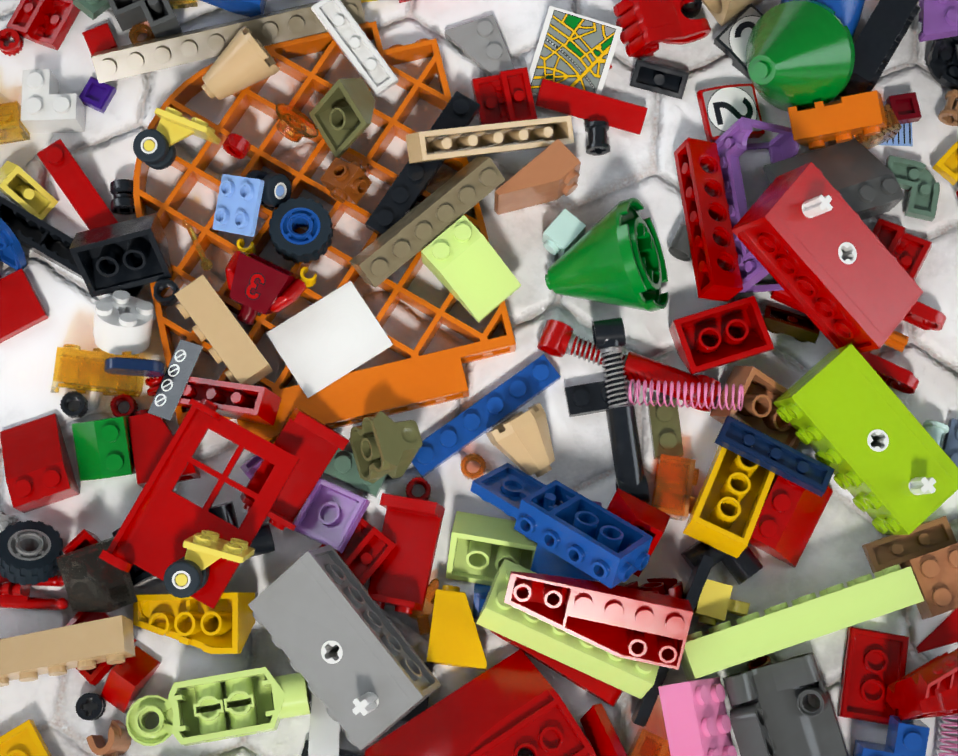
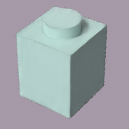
(563, 233)

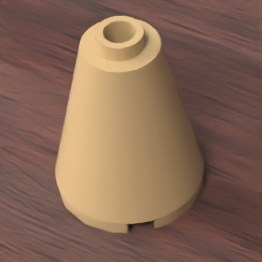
(239, 66)

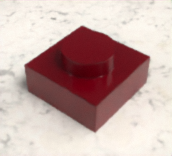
(905, 107)

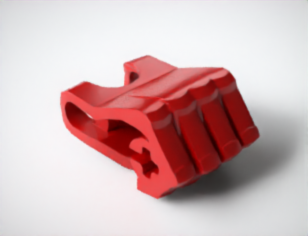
(656, 21)

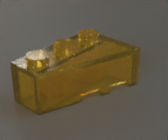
(85, 372)

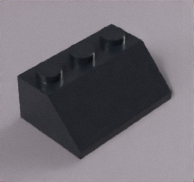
(122, 255)

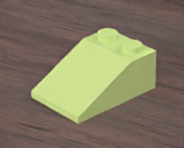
(470, 268)

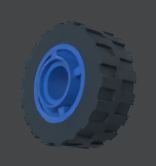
(297, 214)

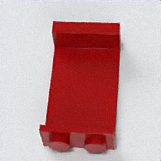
(315, 447)
(406, 571)

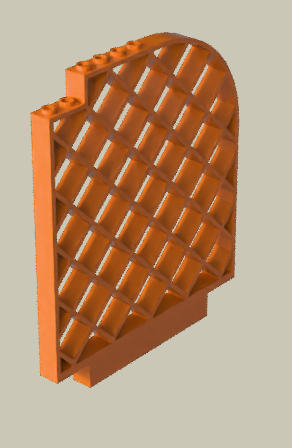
(362, 393)

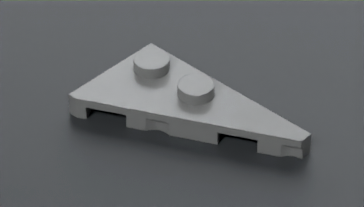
(483, 44)

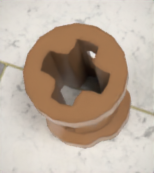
(948, 111)

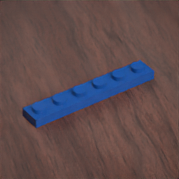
(484, 415)

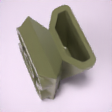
(384, 446)

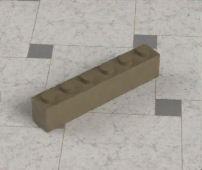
(427, 220)

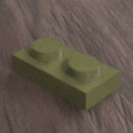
(665, 429)

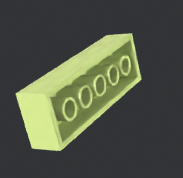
(523, 628)

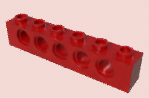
(708, 220)

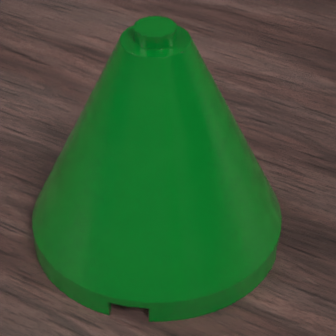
(799, 55)
(615, 262)

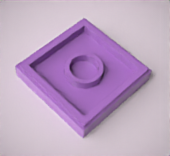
(331, 515)

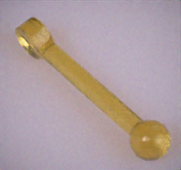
(206, 264)

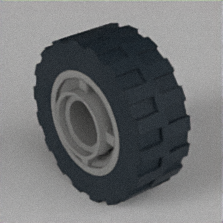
(29, 552)

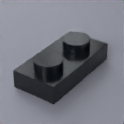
(586, 399)

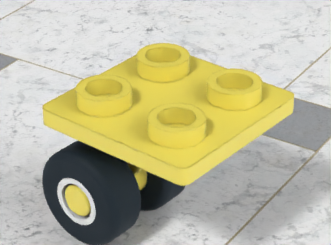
(157, 146)
(203, 549)

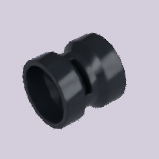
(122, 197)

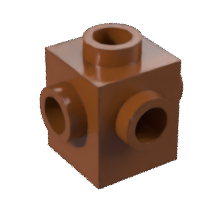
(346, 180)

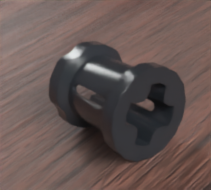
(597, 138)

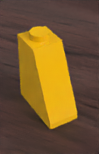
(454, 632)

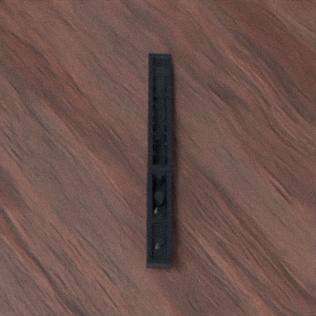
(44, 239)

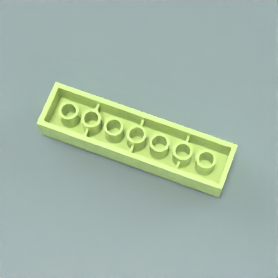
(805, 620)

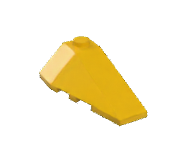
(196, 624)

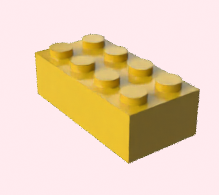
(729, 502)

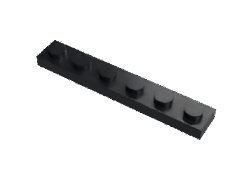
(417, 176)

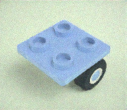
(241, 199)

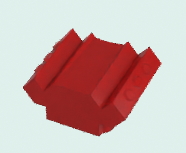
(927, 690)

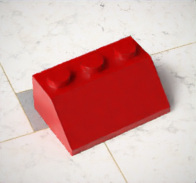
(721, 335)
(788, 520)

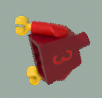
(262, 284)

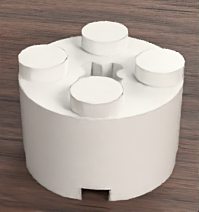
(123, 323)

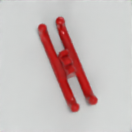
(17, 596)

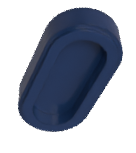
(134, 367)

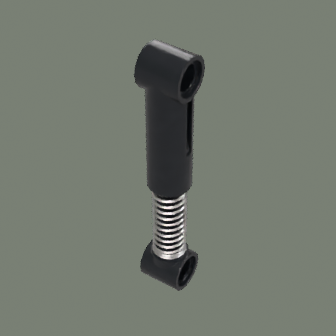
(621, 417)

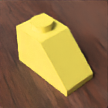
(25, 191)

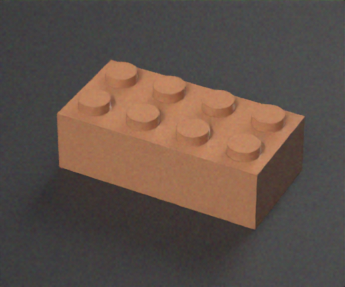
(937, 580)

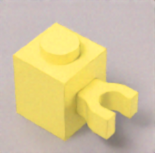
(716, 602)

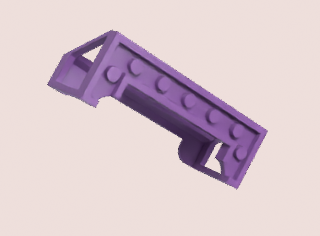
(730, 147)

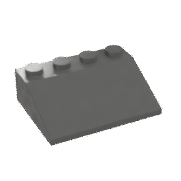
(852, 171)

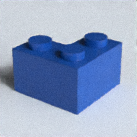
(902, 739)

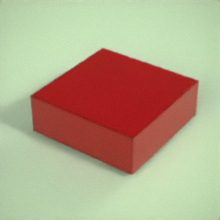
(99, 38)

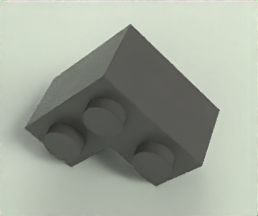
(156, 12)

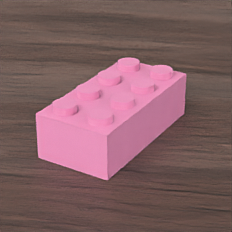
(697, 718)

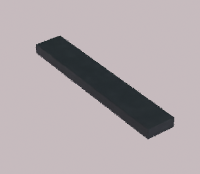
(692, 593)

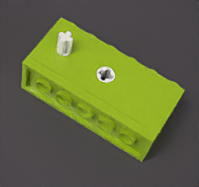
(869, 441)

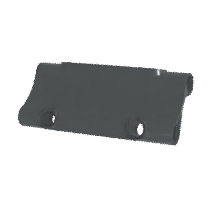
(774, 713)

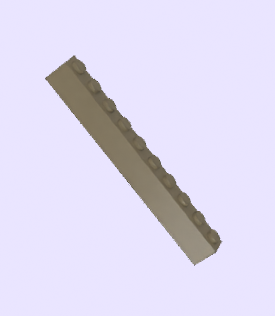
(210, 41)

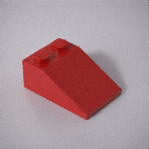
(37, 464)

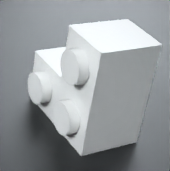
(47, 110)

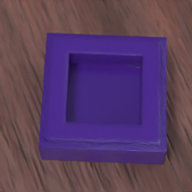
(97, 95)

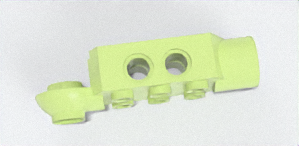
(220, 707)

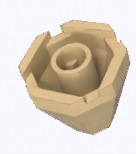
(525, 440)

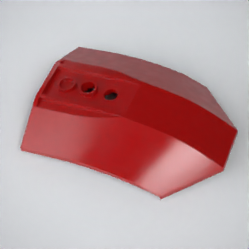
(492, 716)

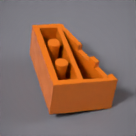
(838, 120)

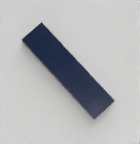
(774, 456)

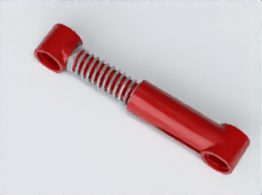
(560, 340)

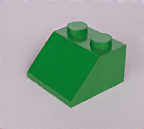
(103, 448)

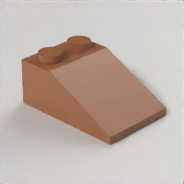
(540, 181)
(758, 404)

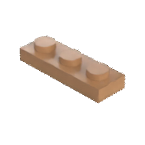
(901, 548)

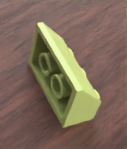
(481, 546)

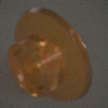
(294, 123)

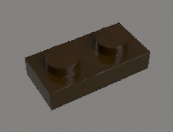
(791, 324)

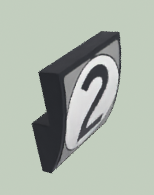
(735, 37)

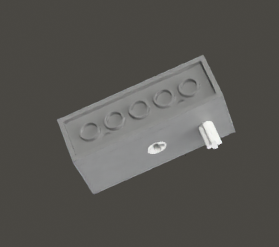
(343, 645)

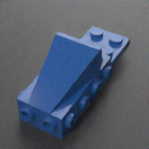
(571, 537)

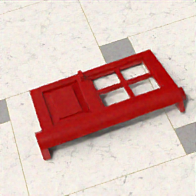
(163, 519)

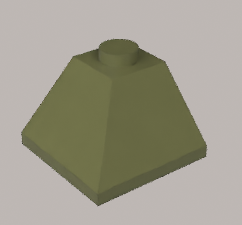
(343, 114)

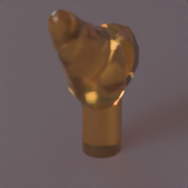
(423, 617)

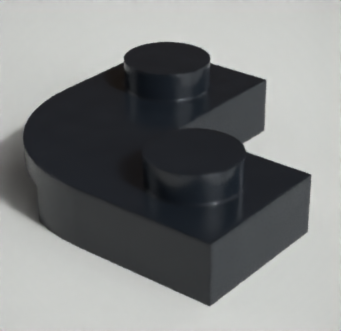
(944, 62)

